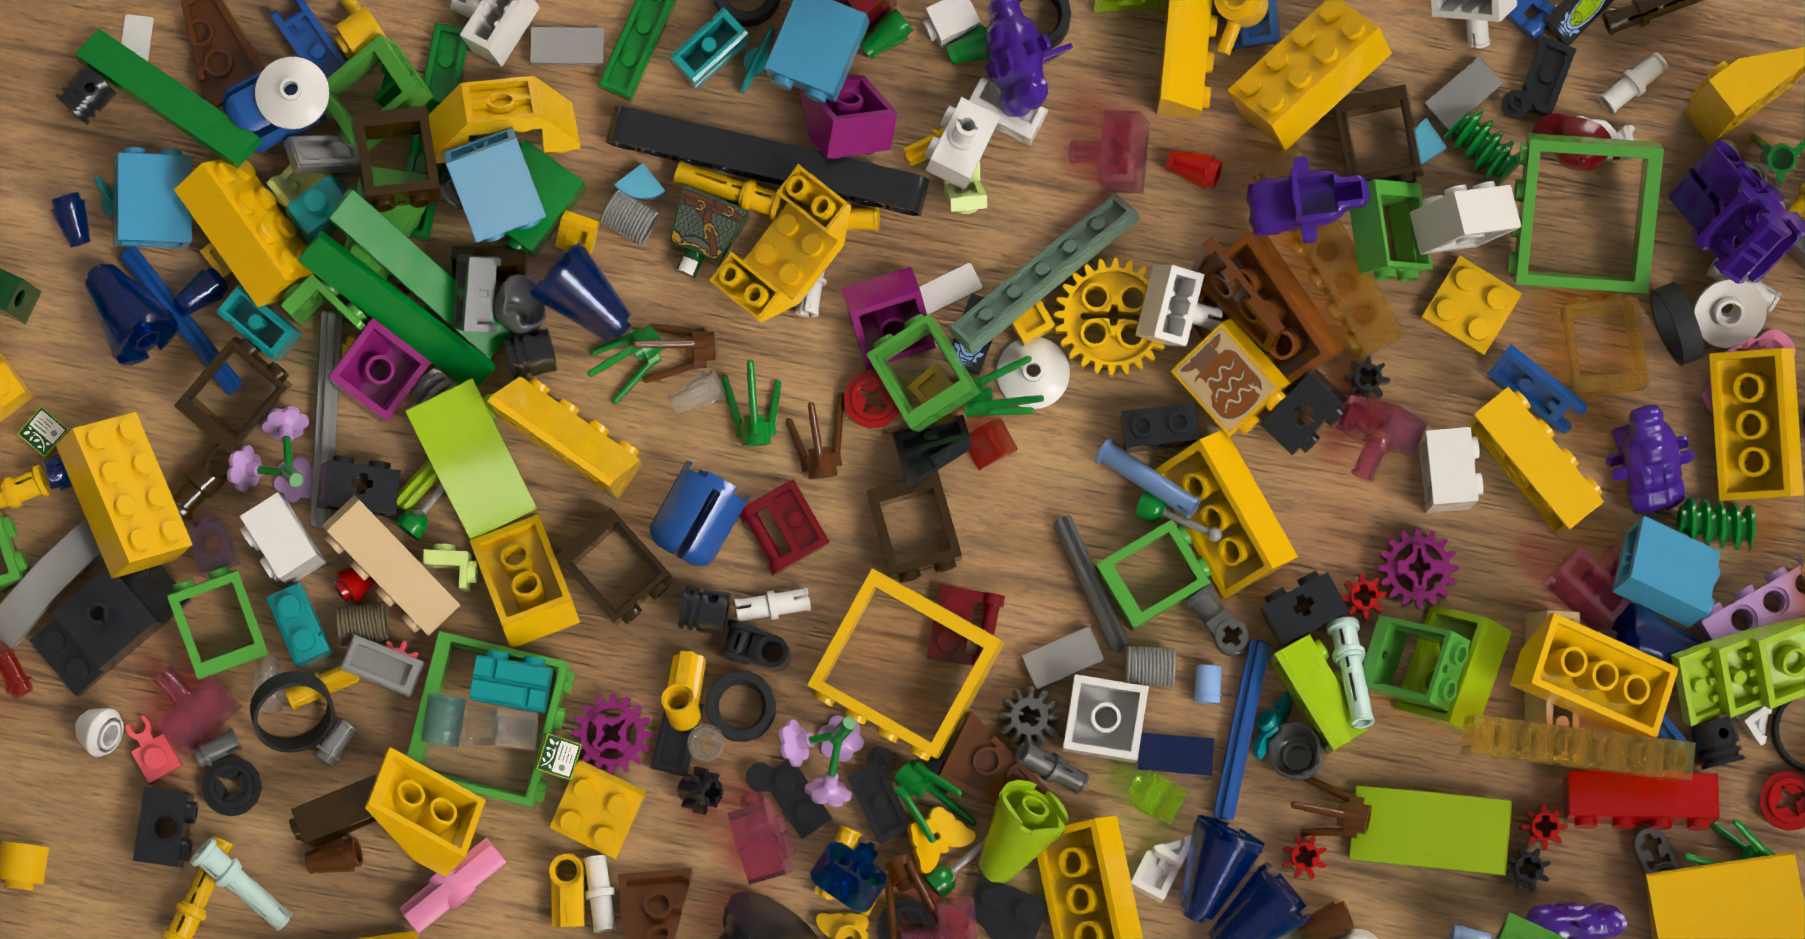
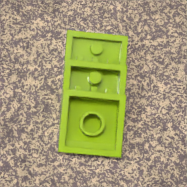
(471, 459)
(1742, 671)
(1434, 831)

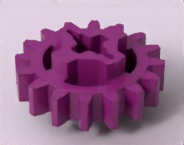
(1401, 568)
(625, 721)

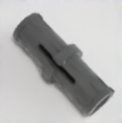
(1052, 767)

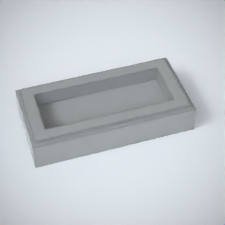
(567, 46)
(1463, 93)
(320, 154)
(1062, 658)
(382, 665)

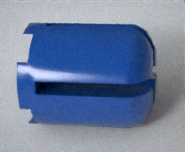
(243, 111)
(701, 509)

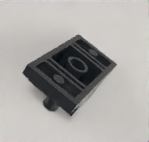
(105, 624)

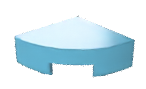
(1429, 141)
(640, 184)

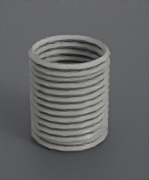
(629, 217)
(1150, 666)

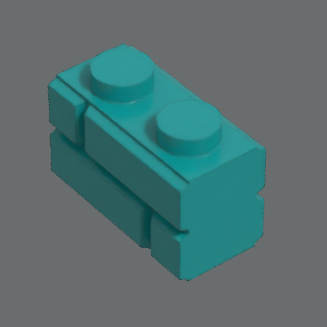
(710, 49)
(259, 324)
(300, 625)
(510, 682)

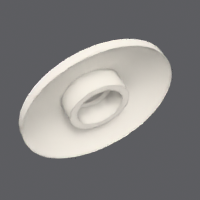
(292, 110)
(1740, 323)
(1049, 383)

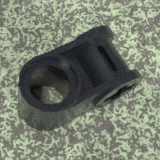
(752, 647)

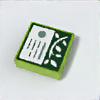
(43, 432)
(557, 756)

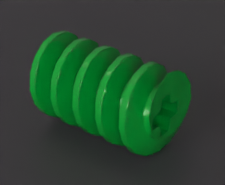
(1484, 146)
(1717, 522)

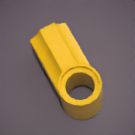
(684, 689)
(566, 895)

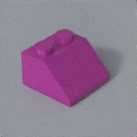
(854, 124)
(882, 308)
(378, 371)

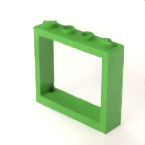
(1646, 215)
(553, 720)

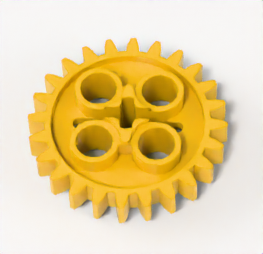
(1112, 351)

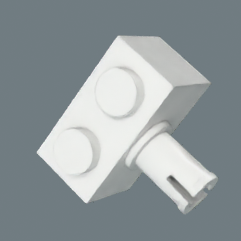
(1476, 14)
(494, 25)
(962, 143)
(1173, 306)

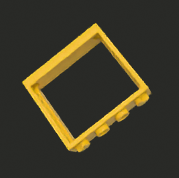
(888, 728)

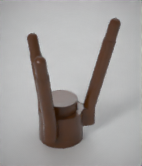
(697, 343)
(821, 461)
(1352, 816)
(905, 876)

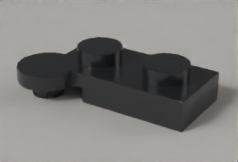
(1542, 81)
(788, 788)
(878, 796)

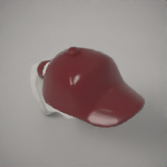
(1583, 127)

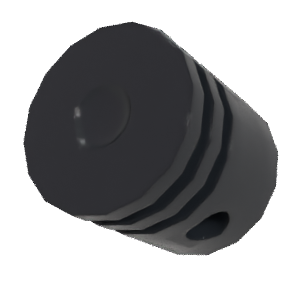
(83, 103)
(531, 354)
(704, 610)
(1717, 742)

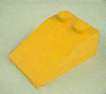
(524, 581)
(424, 812)

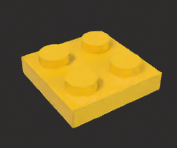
(1471, 306)
(598, 809)

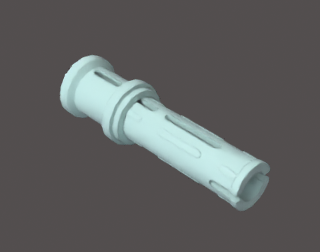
(1349, 658)
(228, 874)

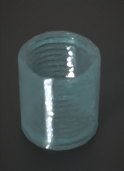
(443, 720)

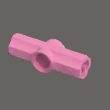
(455, 888)

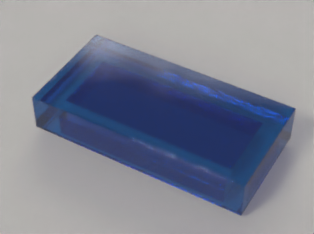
(1176, 754)

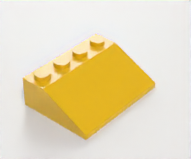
(1741, 89)
(566, 435)
(1728, 900)

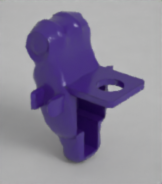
(1017, 58)
(1303, 200)
(1650, 461)
(1578, 920)

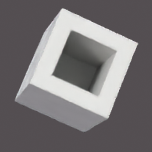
(950, 20)

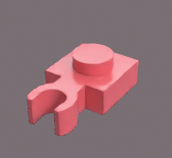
(155, 755)

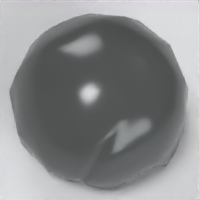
(516, 307)
(1296, 751)

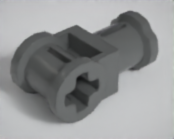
(1217, 620)

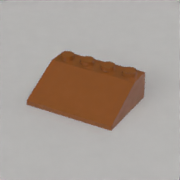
(1307, 338)

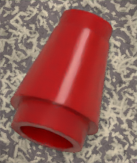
(1196, 168)

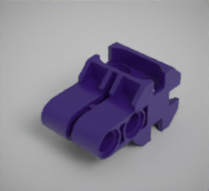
(1723, 207)

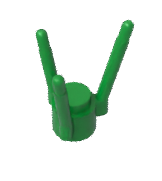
(1780, 156)
(650, 354)
(985, 403)
(755, 429)
(916, 781)
(1748, 851)

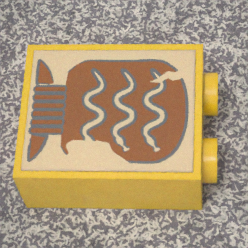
(1231, 378)

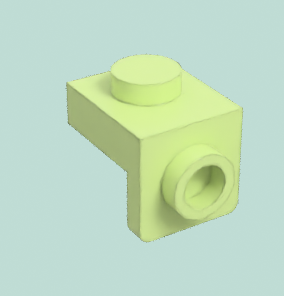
(290, 185)
(966, 200)
(446, 557)

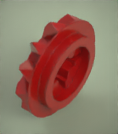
(855, 401)
(1771, 795)

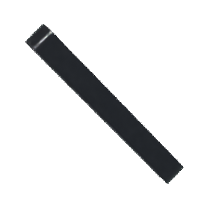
(764, 159)

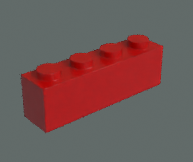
(1632, 800)

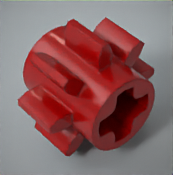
(1369, 588)
(1549, 818)
(1307, 847)

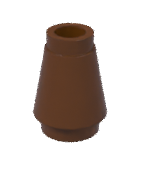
(335, 857)
(1328, 922)

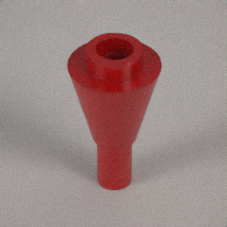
(351, 585)

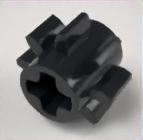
(1365, 369)
(700, 790)
(1530, 859)

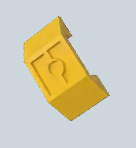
(499, 105)
(790, 251)

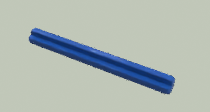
(187, 327)
(1241, 729)

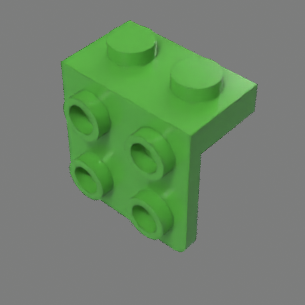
(307, 298)

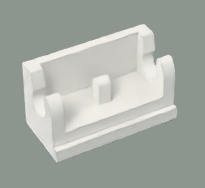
(1020, 128)

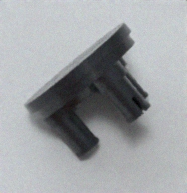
(760, 917)

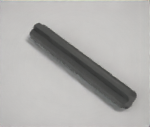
(1091, 584)

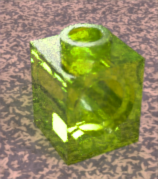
(1156, 796)

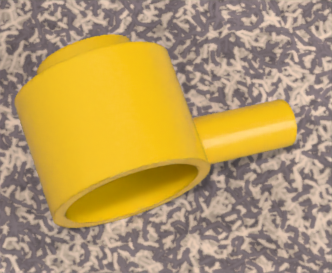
(1239, 15)
(357, 29)
(23, 865)

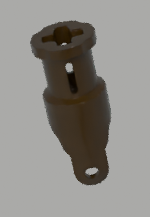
(198, 487)

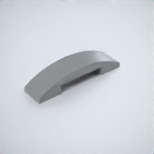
(47, 583)

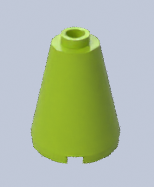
(1020, 829)

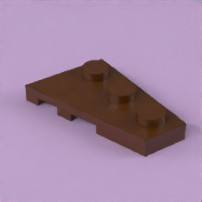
(219, 47)
(1235, 295)
(983, 763)
(653, 902)

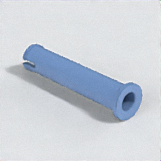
(1147, 478)

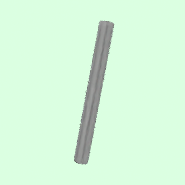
(326, 407)

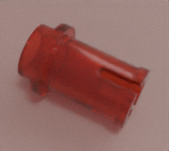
(13, 675)

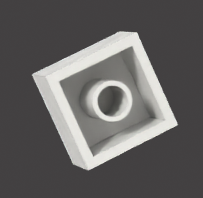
(1464, 217)
(1449, 469)
(282, 539)
(1105, 718)

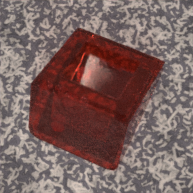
(991, 443)

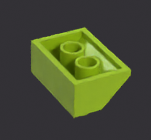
(1477, 674)
(1316, 691)

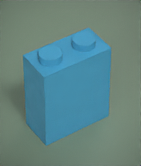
(816, 48)
(494, 185)
(145, 201)
(1667, 572)

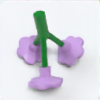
(293, 477)
(838, 741)

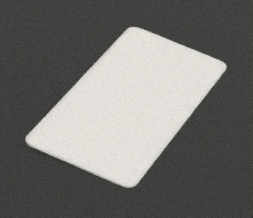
(137, 34)
(950, 288)

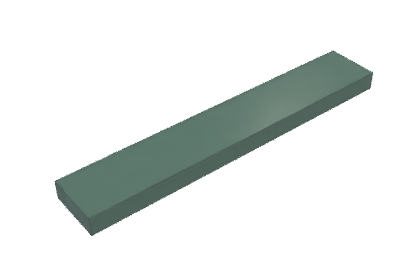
(1043, 273)

